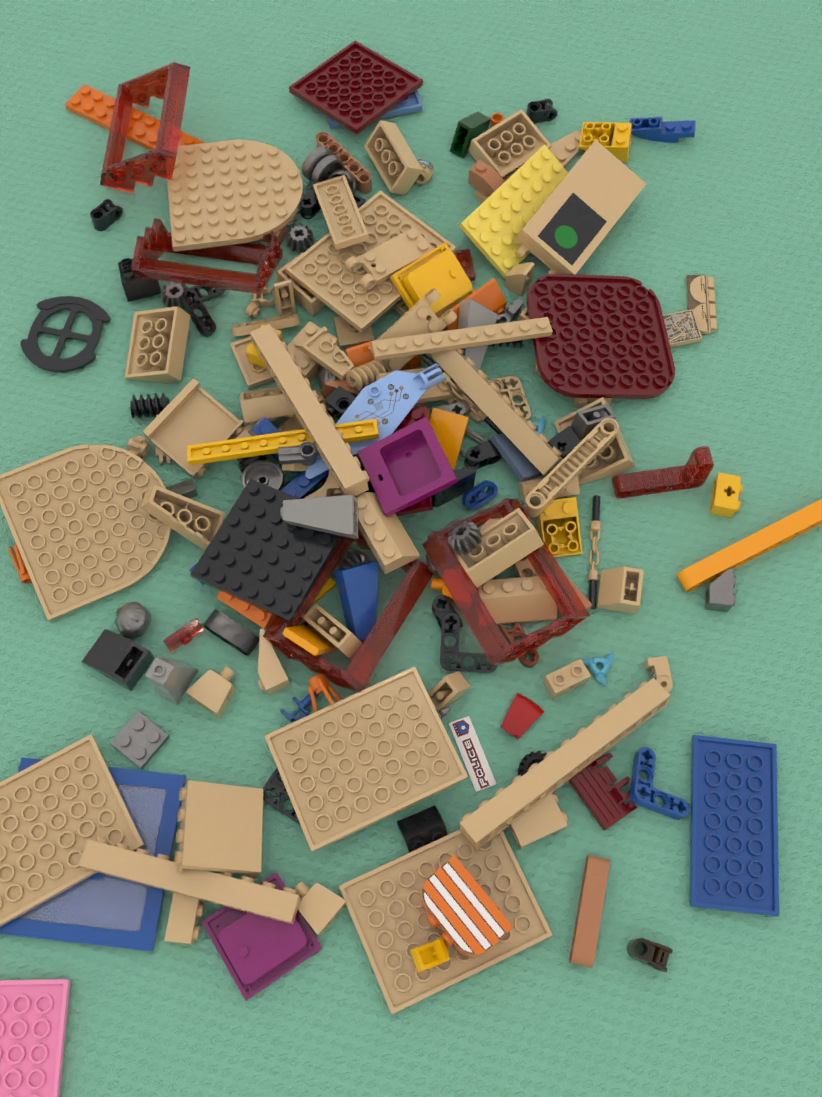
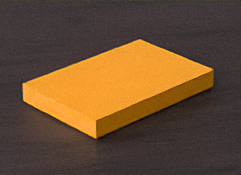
(450, 432)
(308, 639)

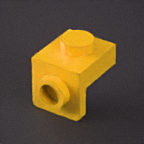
(430, 955)

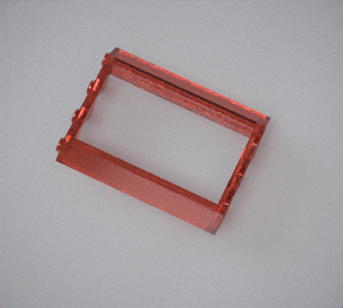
(162, 84)
(159, 240)
(474, 608)
(379, 637)

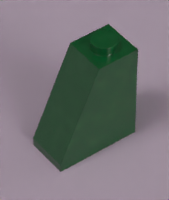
(466, 131)

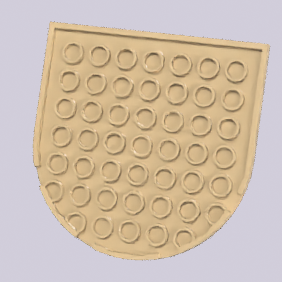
(231, 193)
(83, 524)

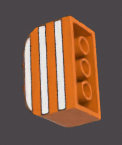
(462, 910)

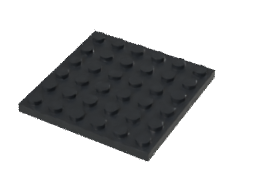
(263, 556)

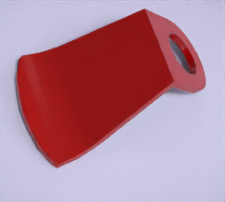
(521, 716)

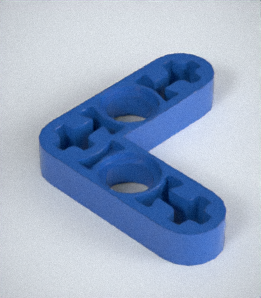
(646, 788)

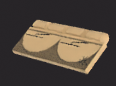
(702, 301)

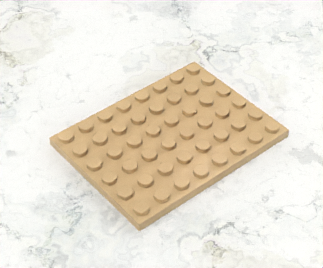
(324, 270)
(365, 758)
(49, 818)
(393, 921)

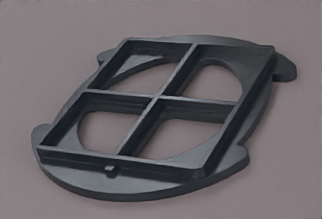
(75, 305)

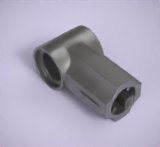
(297, 454)

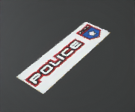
(472, 753)

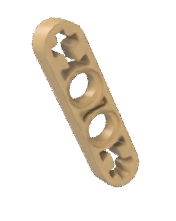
(276, 323)

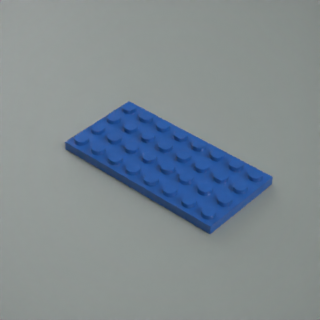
(734, 826)

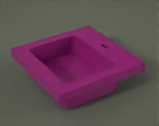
(410, 467)
(259, 947)

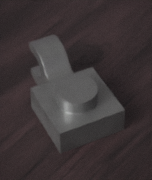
(512, 311)

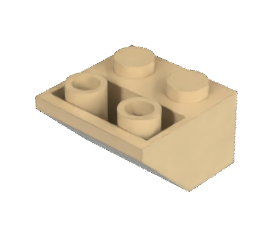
(620, 589)

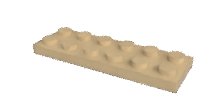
(341, 212)

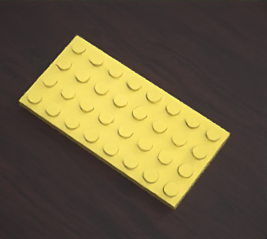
(510, 208)

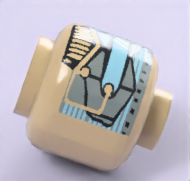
(427, 172)

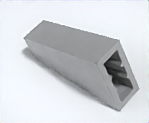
(473, 315)
(325, 514)
(170, 678)

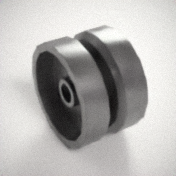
(321, 164)
(264, 472)

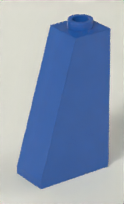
(359, 597)

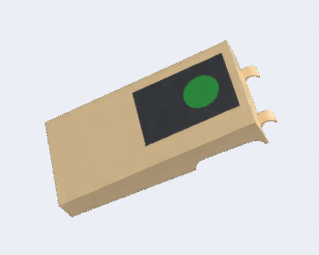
(580, 211)

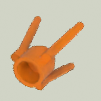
(20, 567)
(321, 685)

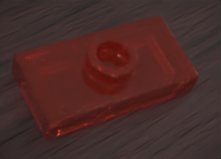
(183, 635)

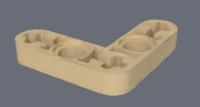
(512, 392)

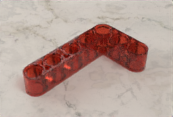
(666, 479)

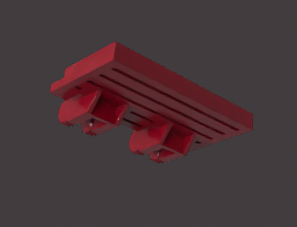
(598, 795)

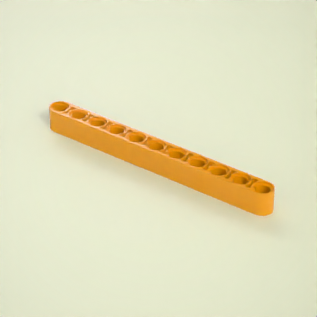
(751, 547)

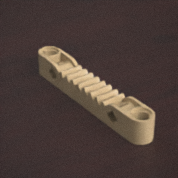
(570, 467)

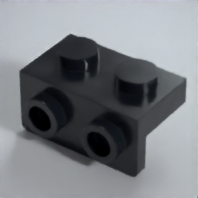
(422, 828)

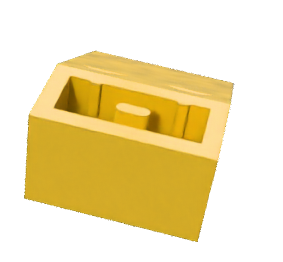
(613, 136)
(560, 527)

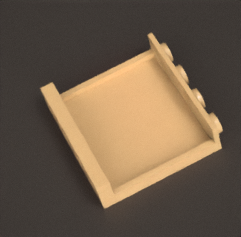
(191, 420)
(220, 828)

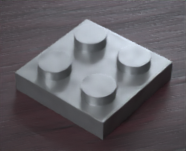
(140, 740)

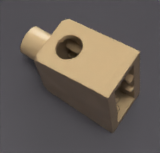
(213, 691)
(318, 905)

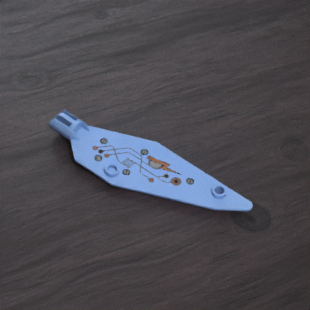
(387, 402)

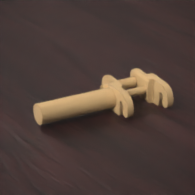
(261, 301)

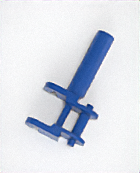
(302, 705)

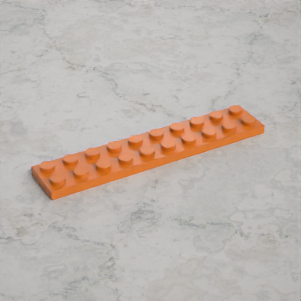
(99, 109)

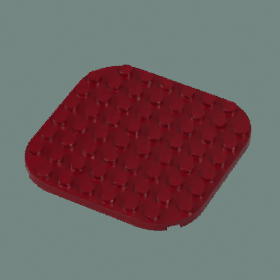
(603, 338)

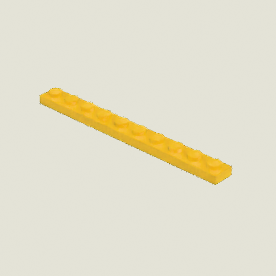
(269, 443)

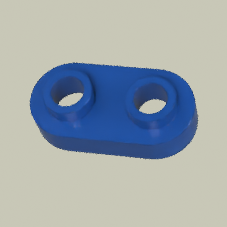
(478, 495)

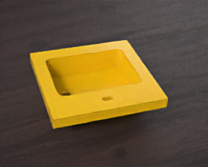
(434, 270)

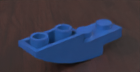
(656, 130)

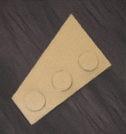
(326, 353)

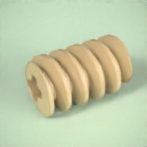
(364, 374)

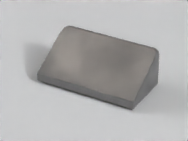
(184, 488)

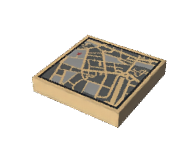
(682, 328)

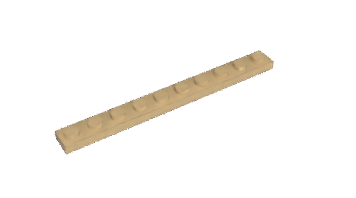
(461, 338)

